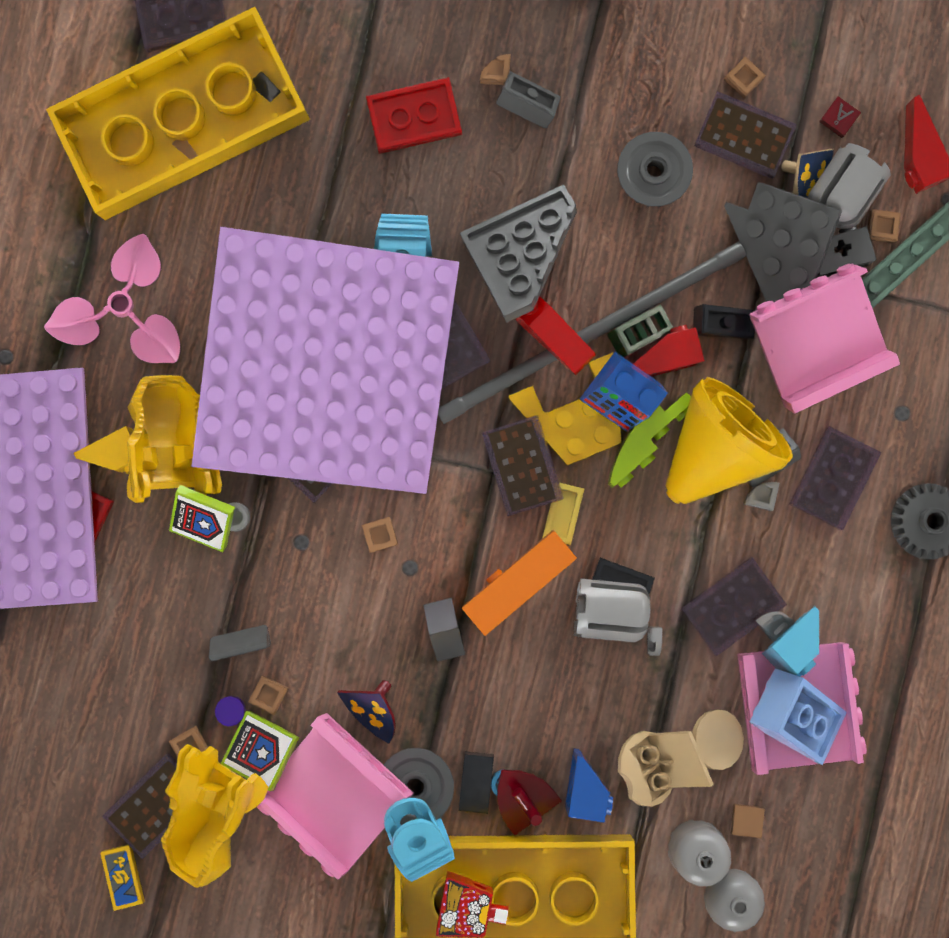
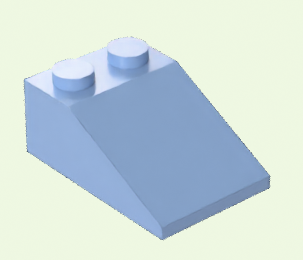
(798, 715)

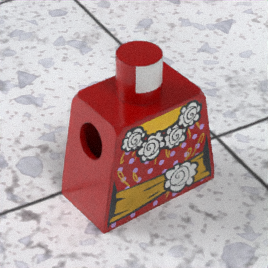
(467, 908)

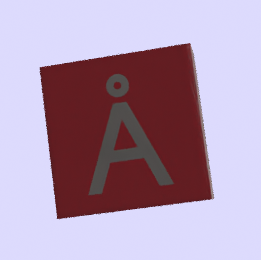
(840, 117)

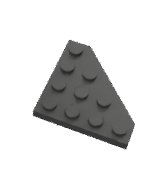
(520, 249)

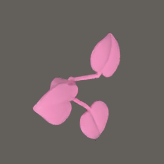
(154, 340)

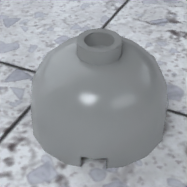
(735, 901)

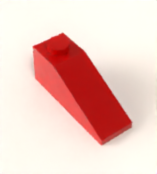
(925, 155)
(557, 336)
(673, 352)

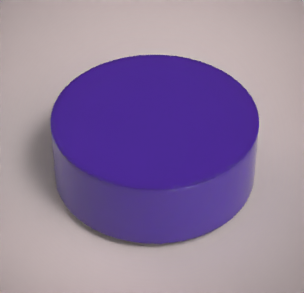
(230, 710)

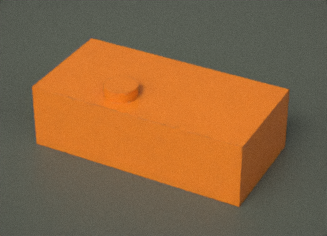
(518, 582)

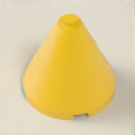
(722, 444)

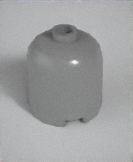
(688, 847)

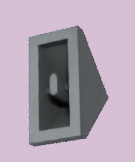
(444, 629)

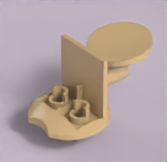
(668, 760)

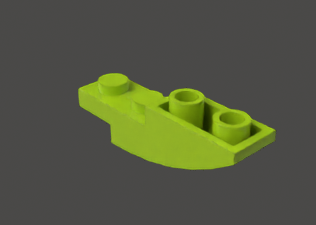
(638, 447)

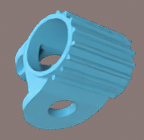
(404, 234)
(419, 843)

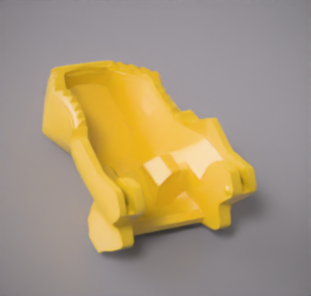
(164, 439)
(206, 813)

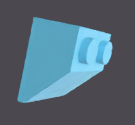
(797, 645)

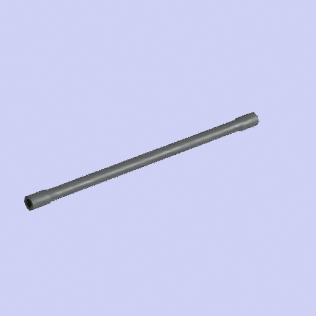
(720, 261)

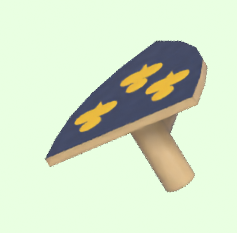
(807, 170)

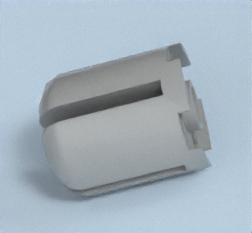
(850, 184)
(611, 610)

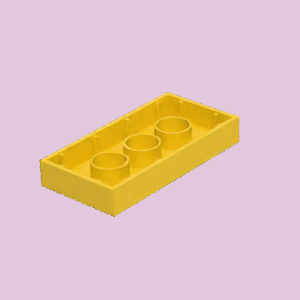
(193, 92)
(548, 881)

